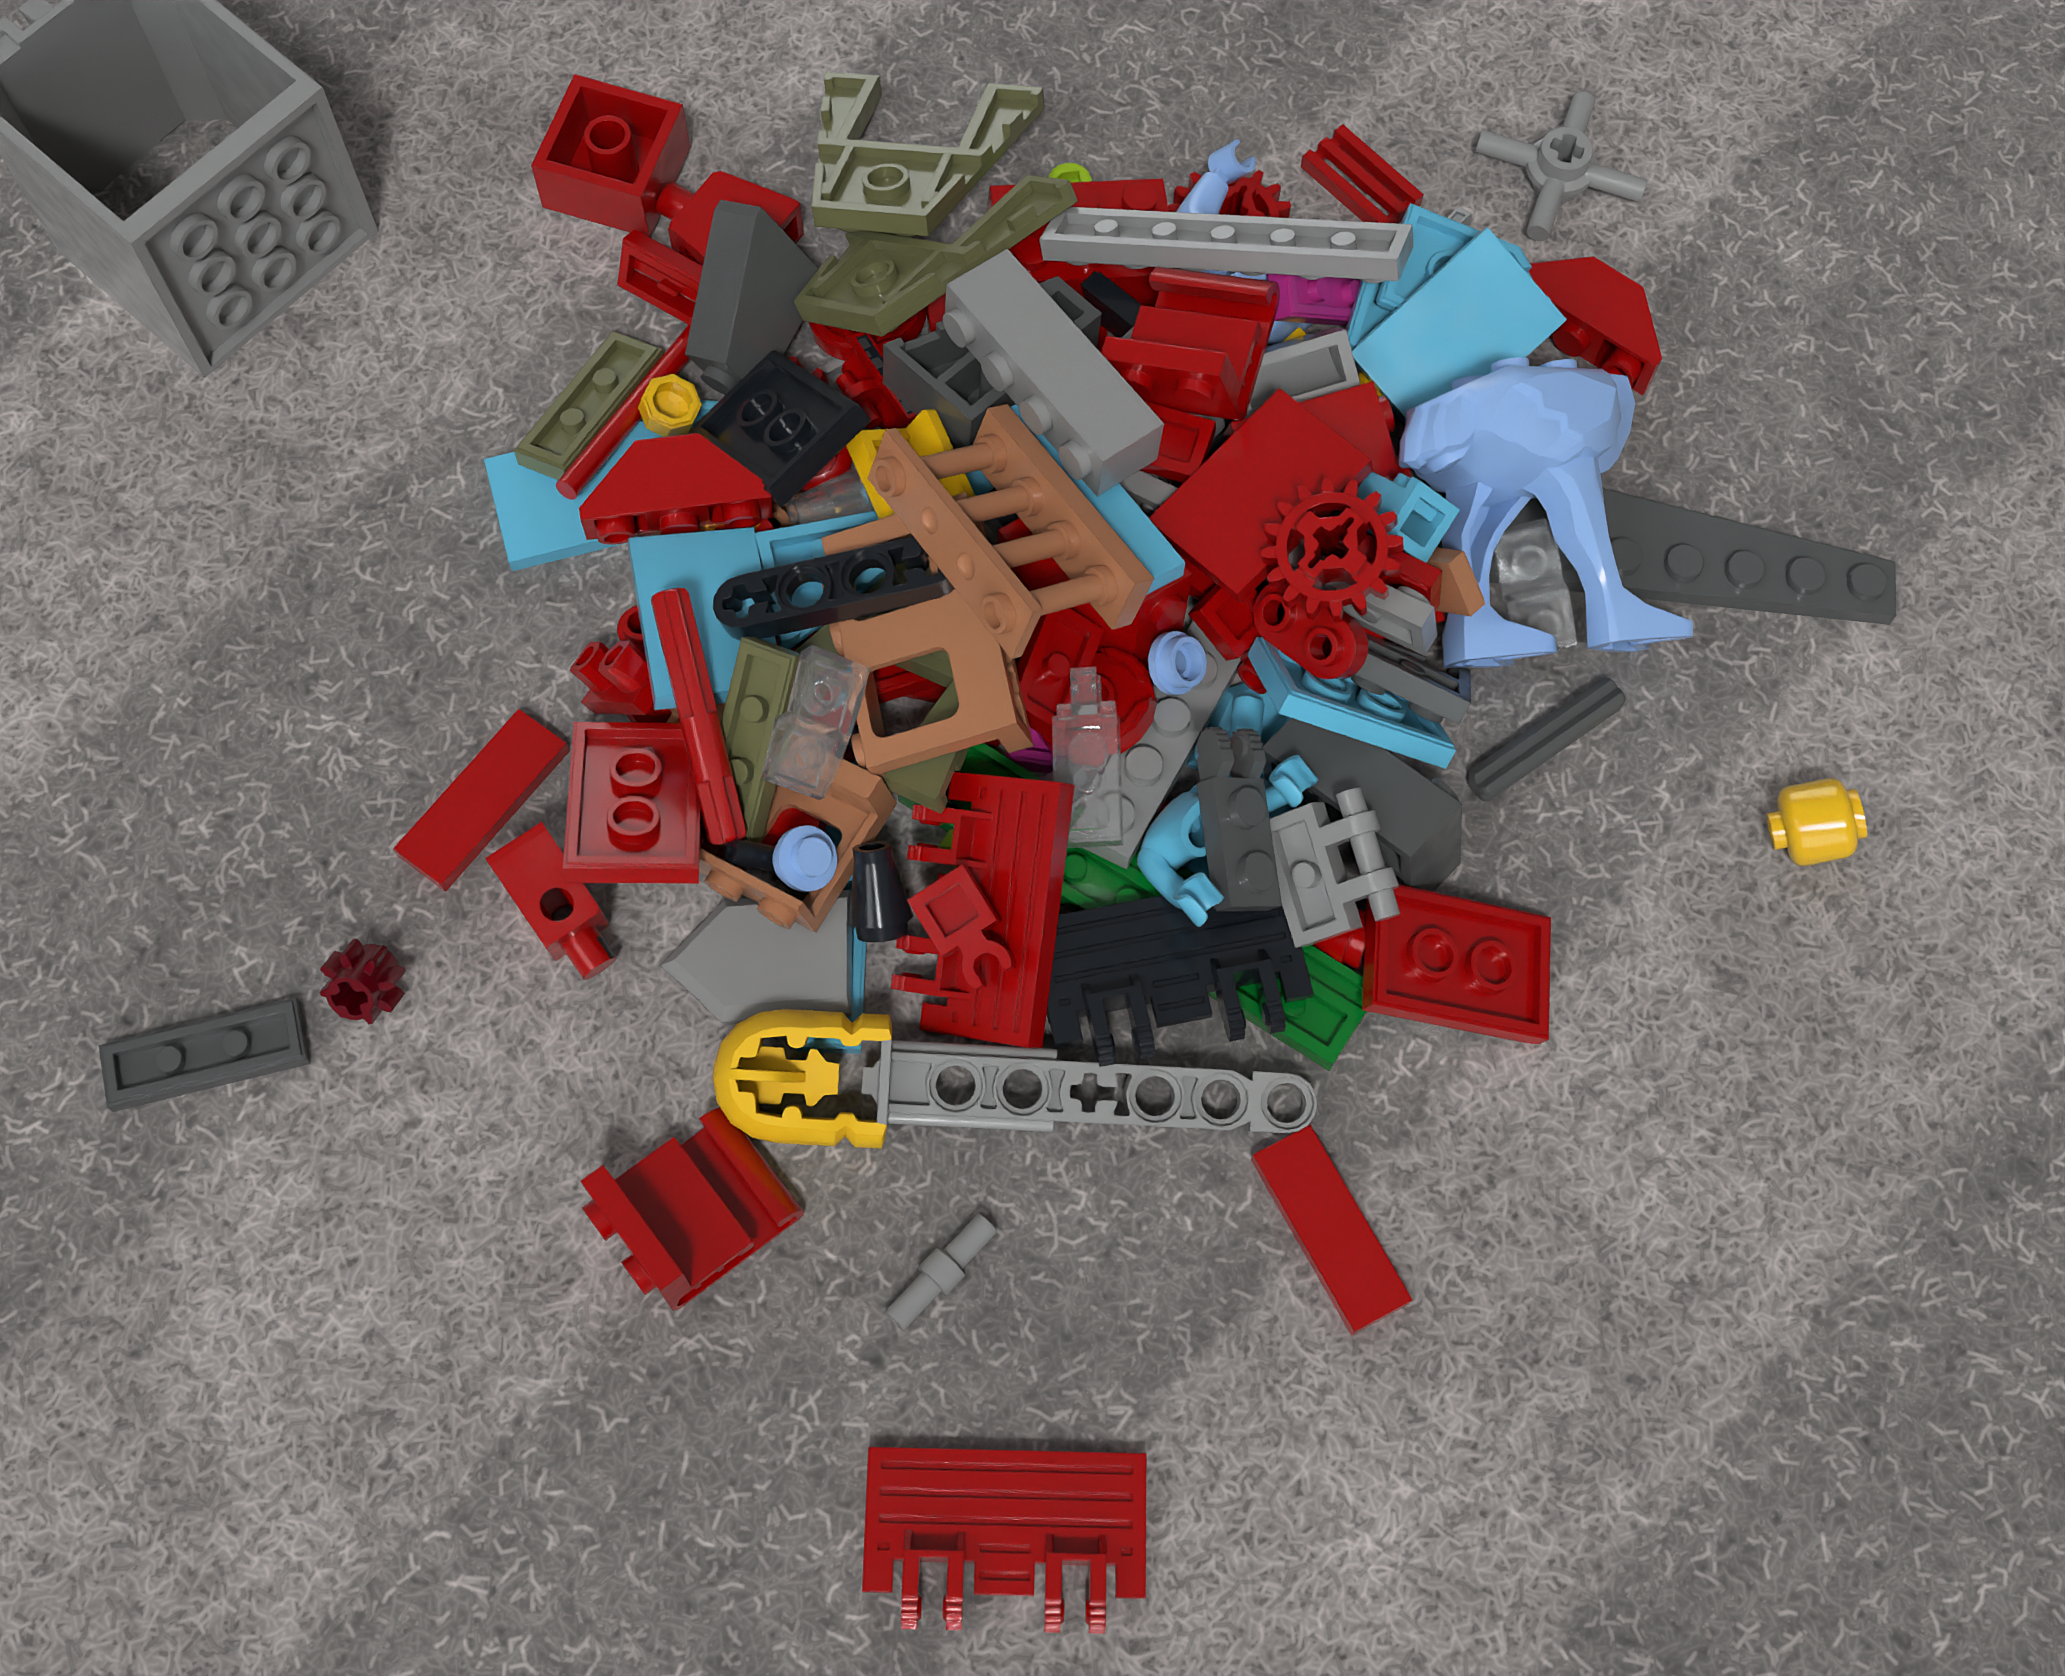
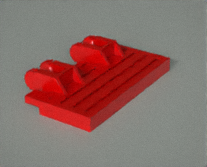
(1017, 855)
(1006, 1518)

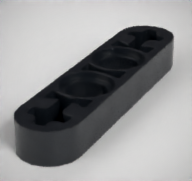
(838, 599)

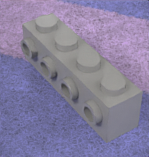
(1051, 373)

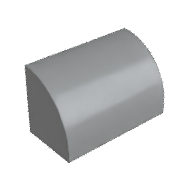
(1306, 367)

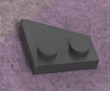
(1404, 673)

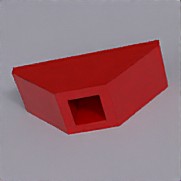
(1604, 316)
(673, 489)

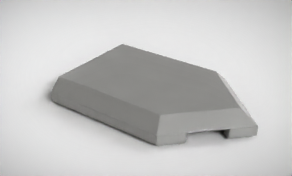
(750, 965)

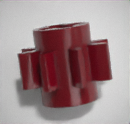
(362, 981)

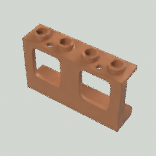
(981, 669)
(854, 804)

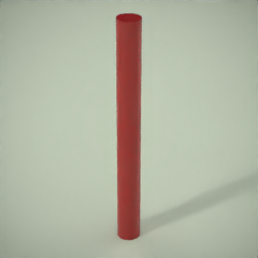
(620, 423)

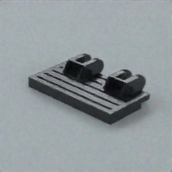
(1159, 957)

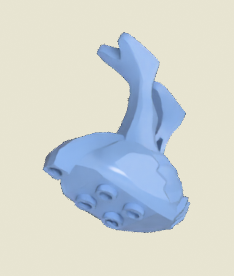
(1522, 439)

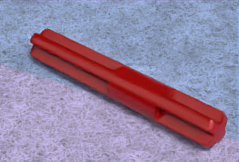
(698, 716)

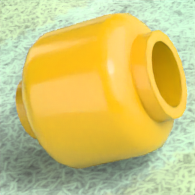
(1817, 821)

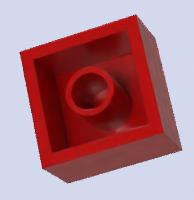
(610, 155)

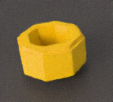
(669, 406)

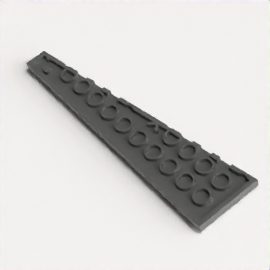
(1721, 562)

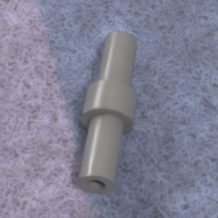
(940, 1272)

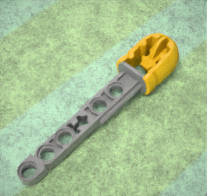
(907, 1093)

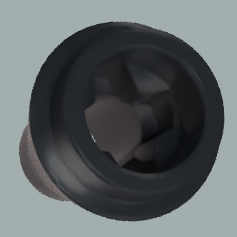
(877, 895)

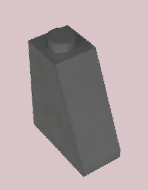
(745, 294)

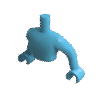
(1179, 837)

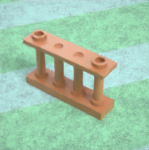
(1046, 501)

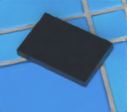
(782, 425)

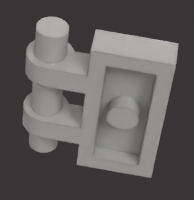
(1312, 874)

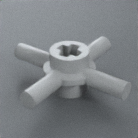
(1561, 165)

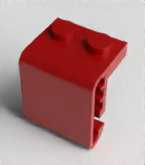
(1198, 342)
(691, 1209)

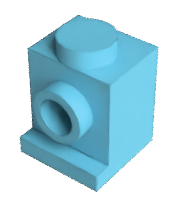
(1419, 509)

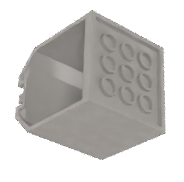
(236, 229)

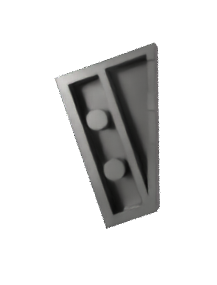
(948, 378)
(1415, 814)

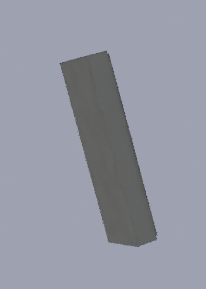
(203, 1054)

